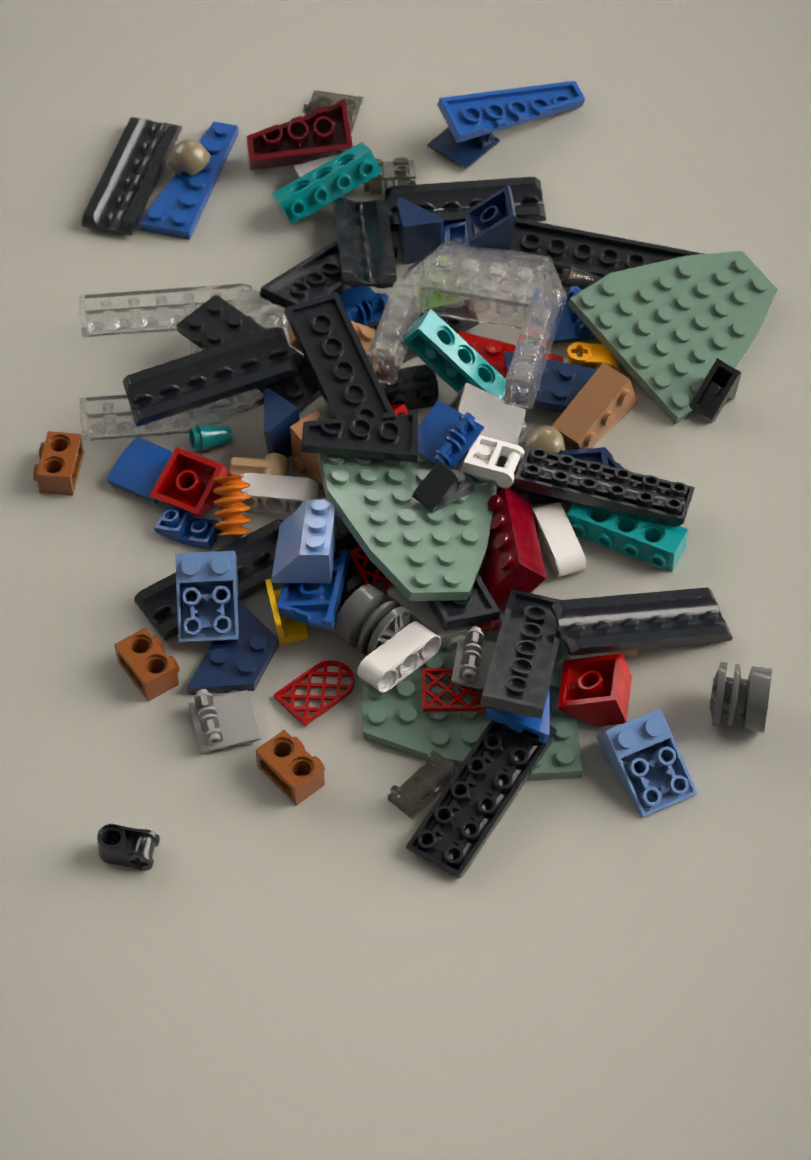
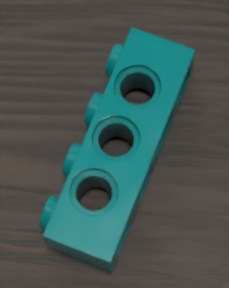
(326, 183)
(452, 356)
(633, 536)

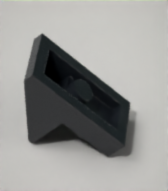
(716, 389)
(443, 487)

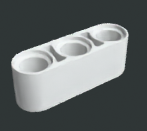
(278, 493)
(558, 539)
(399, 657)

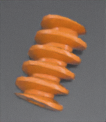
(231, 505)

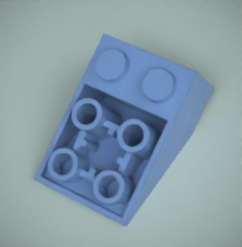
(207, 596)
(647, 762)

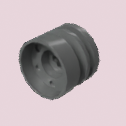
(370, 619)
(741, 697)

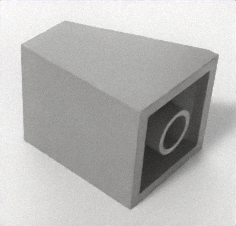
(499, 419)

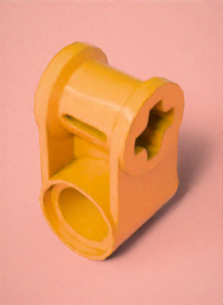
(591, 355)

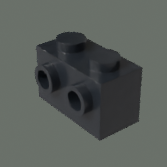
(414, 388)

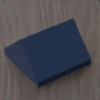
(492, 221)
(417, 231)
(278, 418)

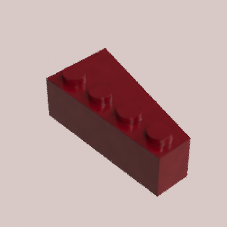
(302, 138)
(513, 548)

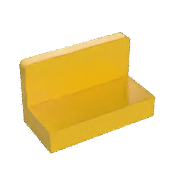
(287, 629)

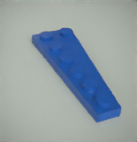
(496, 110)
(185, 196)

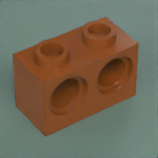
(59, 463)
(142, 657)
(286, 770)

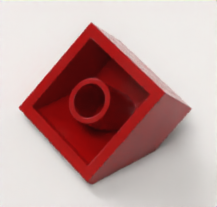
(189, 482)
(596, 689)

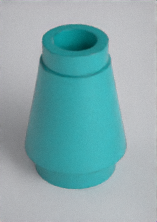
(209, 436)

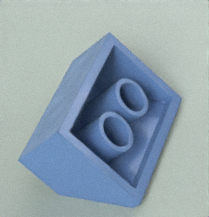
(307, 545)

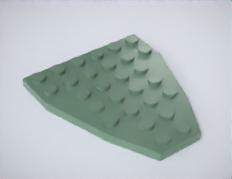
(677, 319)
(417, 550)
(400, 724)

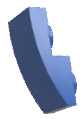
(186, 529)

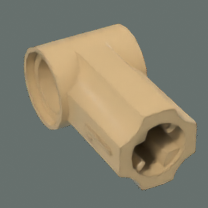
(271, 464)

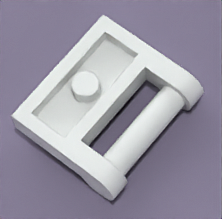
(484, 456)

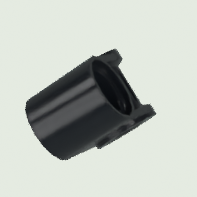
(129, 846)

